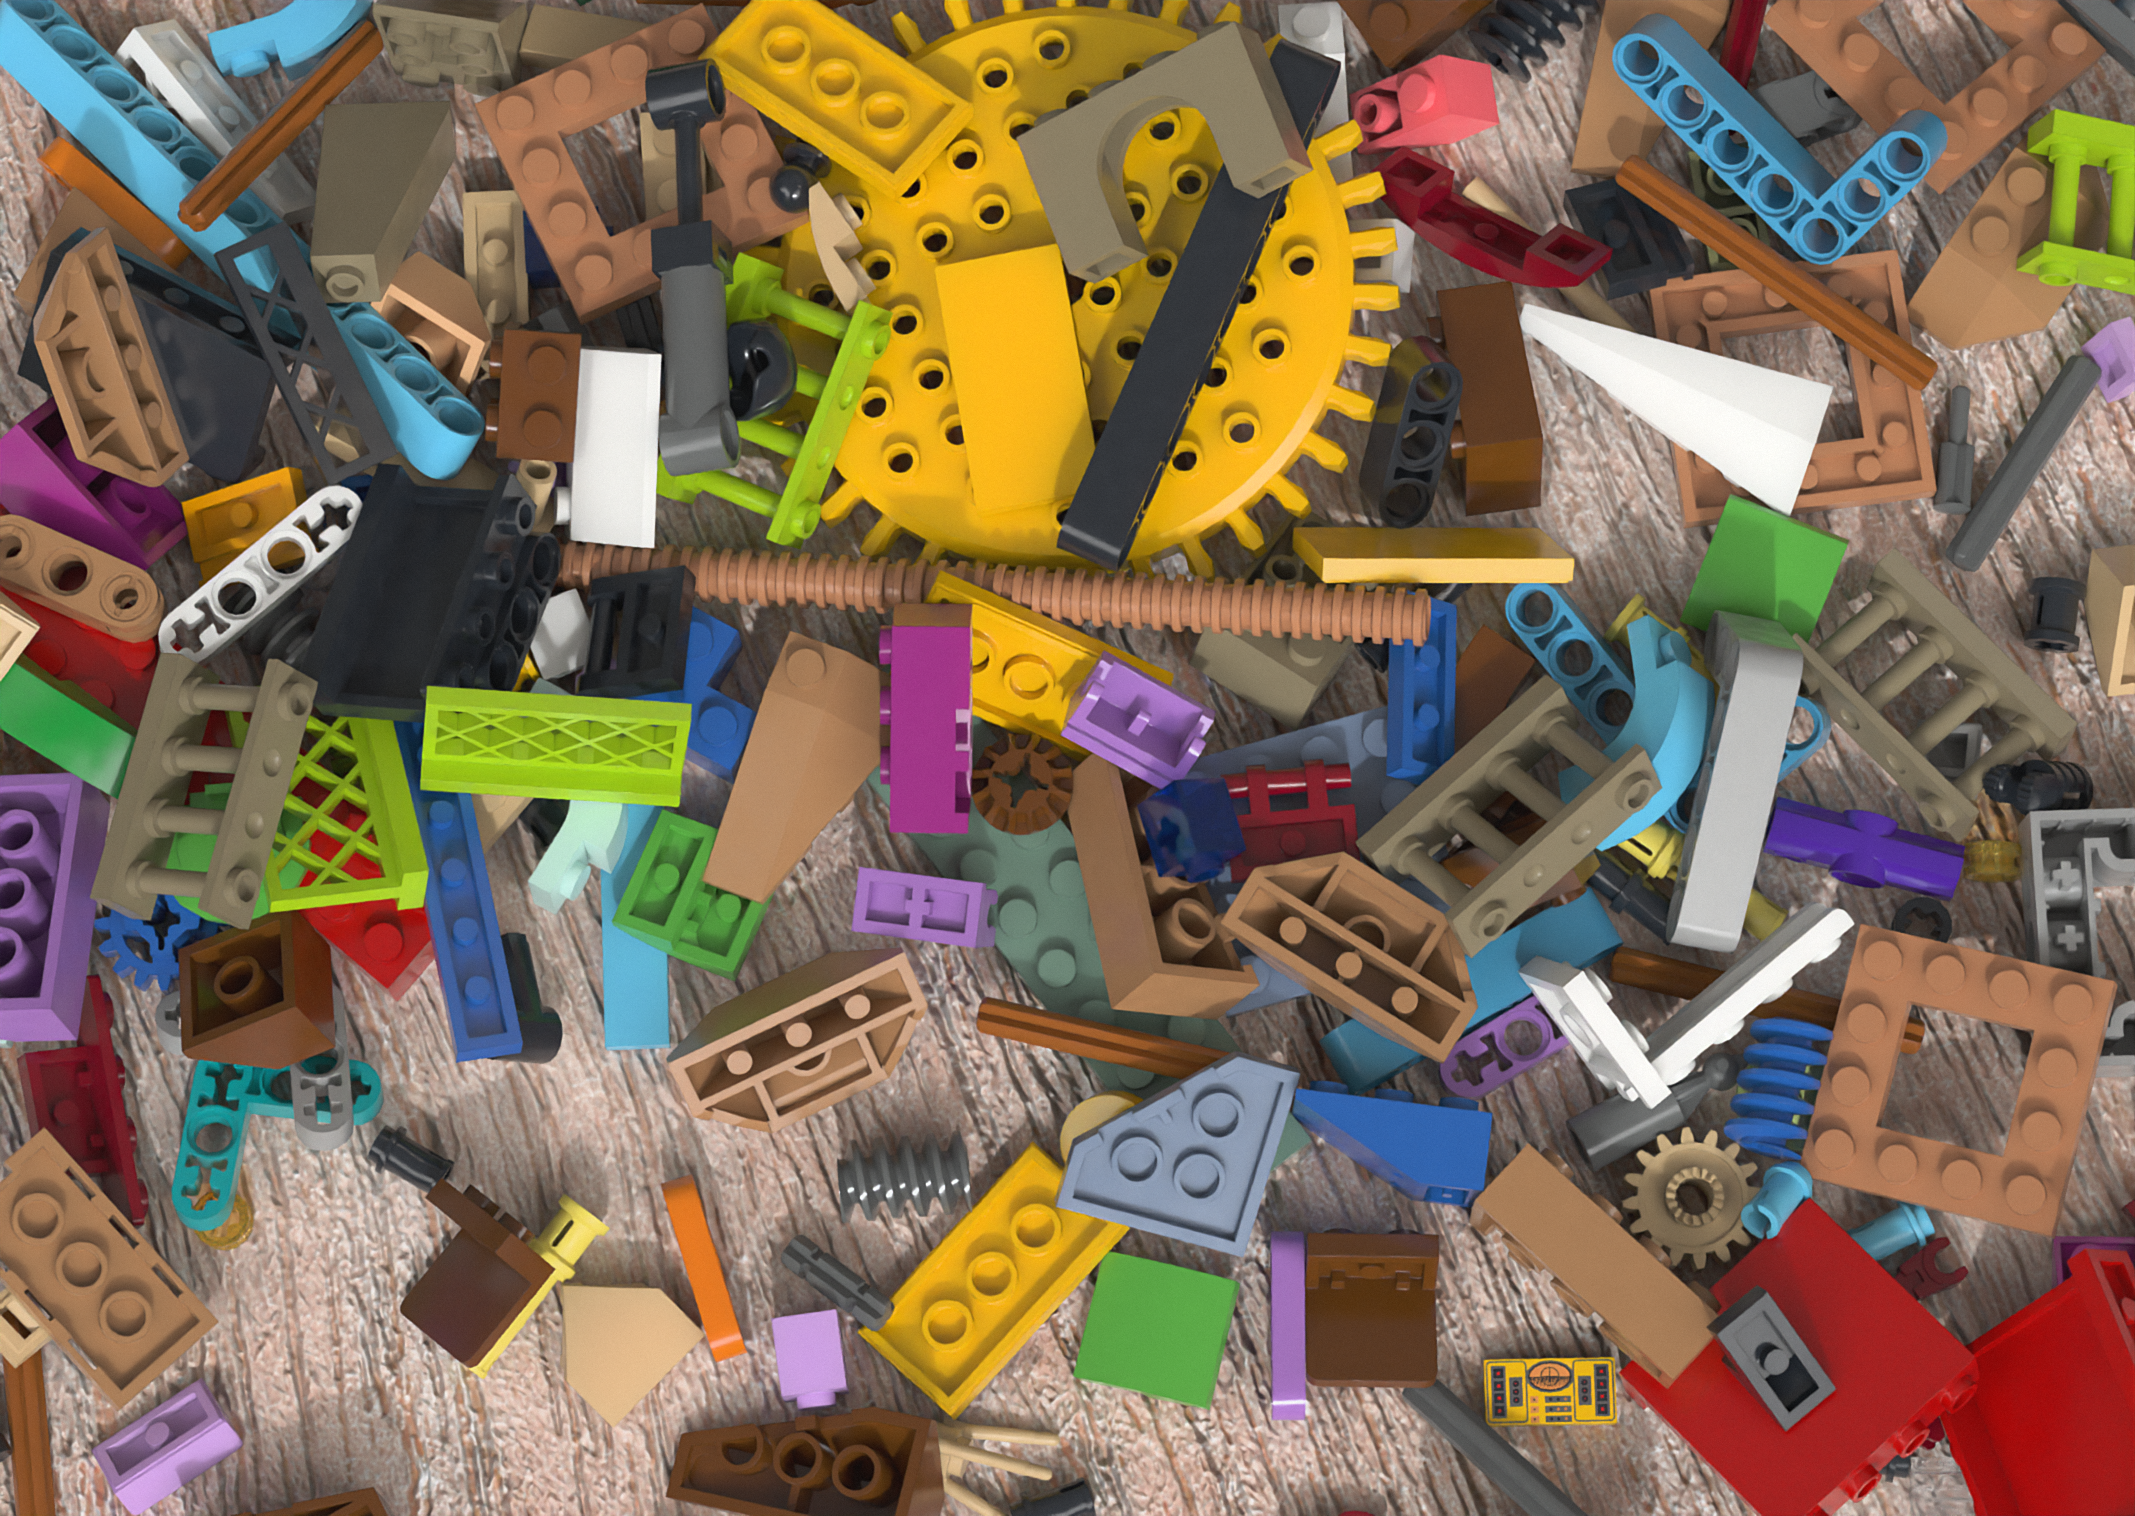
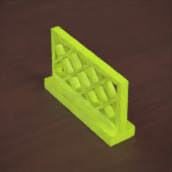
(554, 748)
(389, 820)

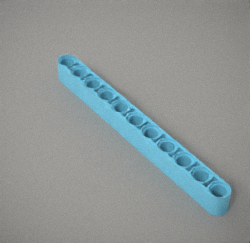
(165, 161)

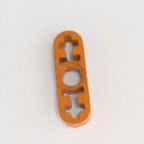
(74, 169)
(703, 1268)

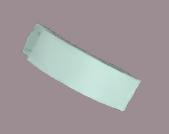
(590, 834)

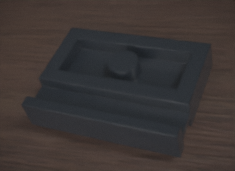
(1643, 241)

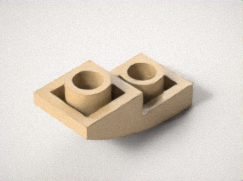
(836, 242)

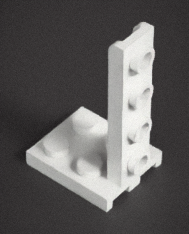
(1643, 1066)

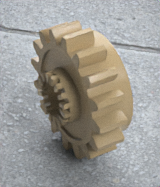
(1695, 1165)

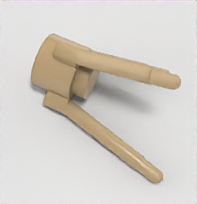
(958, 1450)

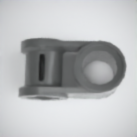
(1805, 108)

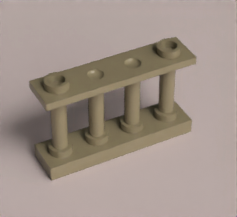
(1943, 638)
(159, 777)
(1474, 779)

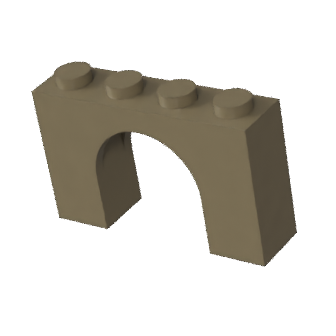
(1082, 149)

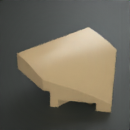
(621, 1343)

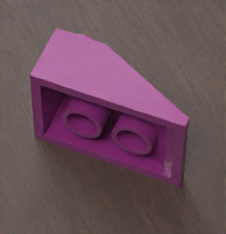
(80, 500)

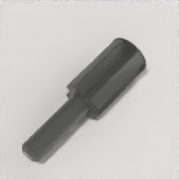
(1955, 459)

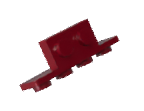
(82, 1105)

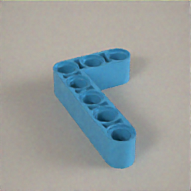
(1771, 145)
(1610, 674)

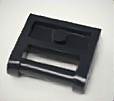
(652, 633)

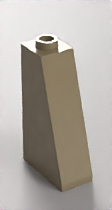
(374, 190)

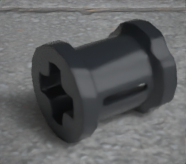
(2054, 614)

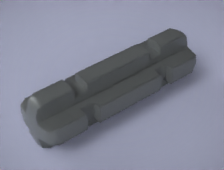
(837, 1282)

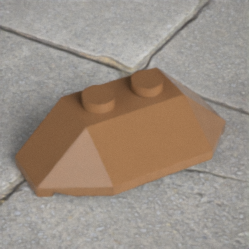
(1974, 284)
(105, 368)
(1359, 948)
(800, 1040)

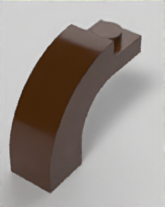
(1486, 684)

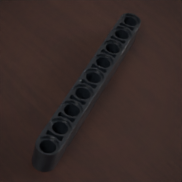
(1186, 336)

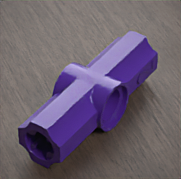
(1864, 849)

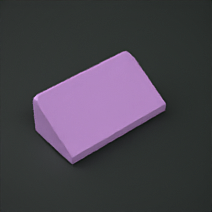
(167, 1447)

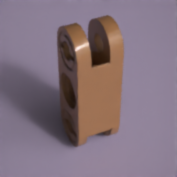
(101, 597)

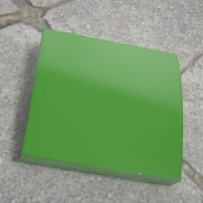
(1765, 569)
(678, 911)
(1156, 1329)

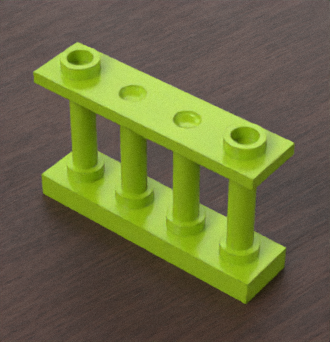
(2070, 143)
(864, 337)

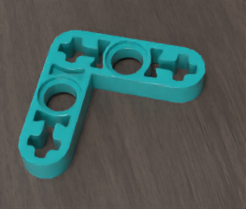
(250, 1096)

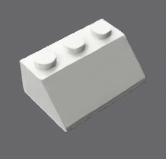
(616, 449)

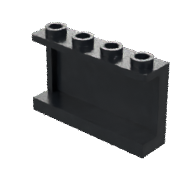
(203, 358)
(415, 594)

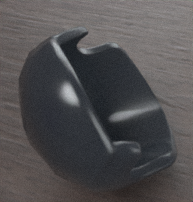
(760, 369)

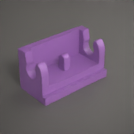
(1137, 721)
(923, 908)

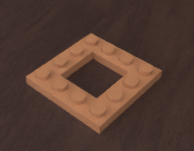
(2044, 60)
(535, 116)
(1893, 448)
(2069, 1028)

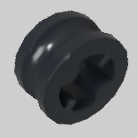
(1924, 908)

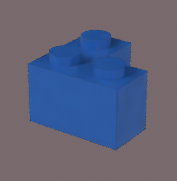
(718, 723)

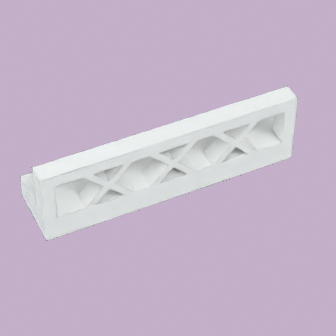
(211, 110)

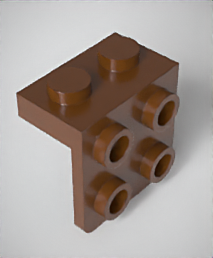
(537, 394)
(477, 1279)
(1371, 1309)

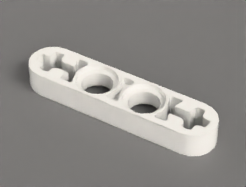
(254, 569)

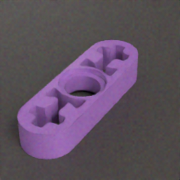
(1490, 1076)
(1287, 1325)

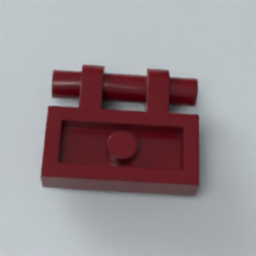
(1297, 833)

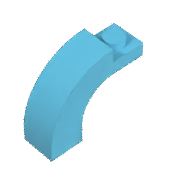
(294, 35)
(1667, 719)

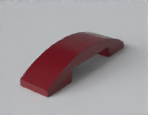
(1424, 200)

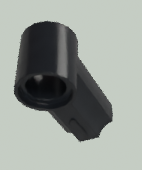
(538, 1024)

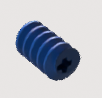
(1775, 1086)

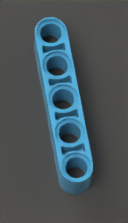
(1569, 933)

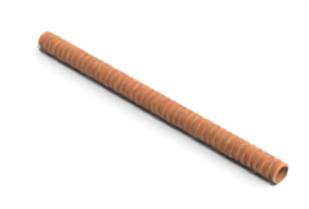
(1046, 593)

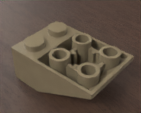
(454, 42)
(1282, 673)

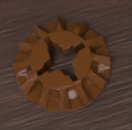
(1037, 808)

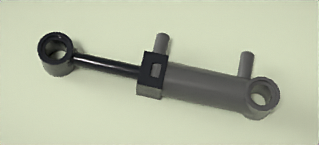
(693, 269)

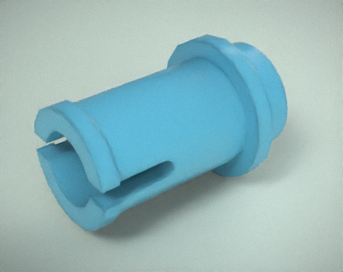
(1784, 1190)
(1894, 1231)

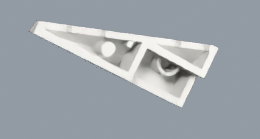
(1731, 413)

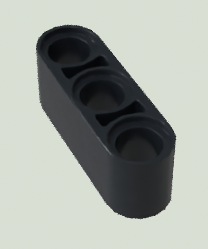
(1401, 406)
(520, 613)

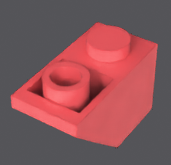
(1425, 105)

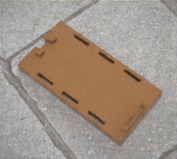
(90, 1276)

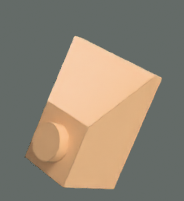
(438, 318)

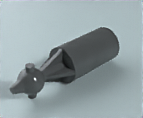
(1623, 1126)

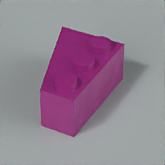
(928, 717)

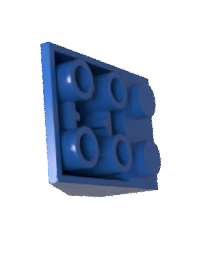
(1411, 1146)

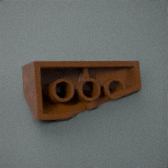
(814, 1466)

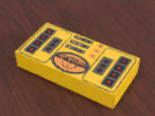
(1549, 1392)

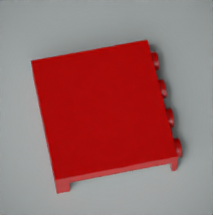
(1873, 1341)
(2056, 1400)

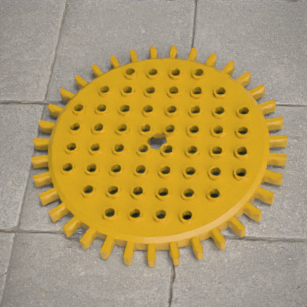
(1277, 396)

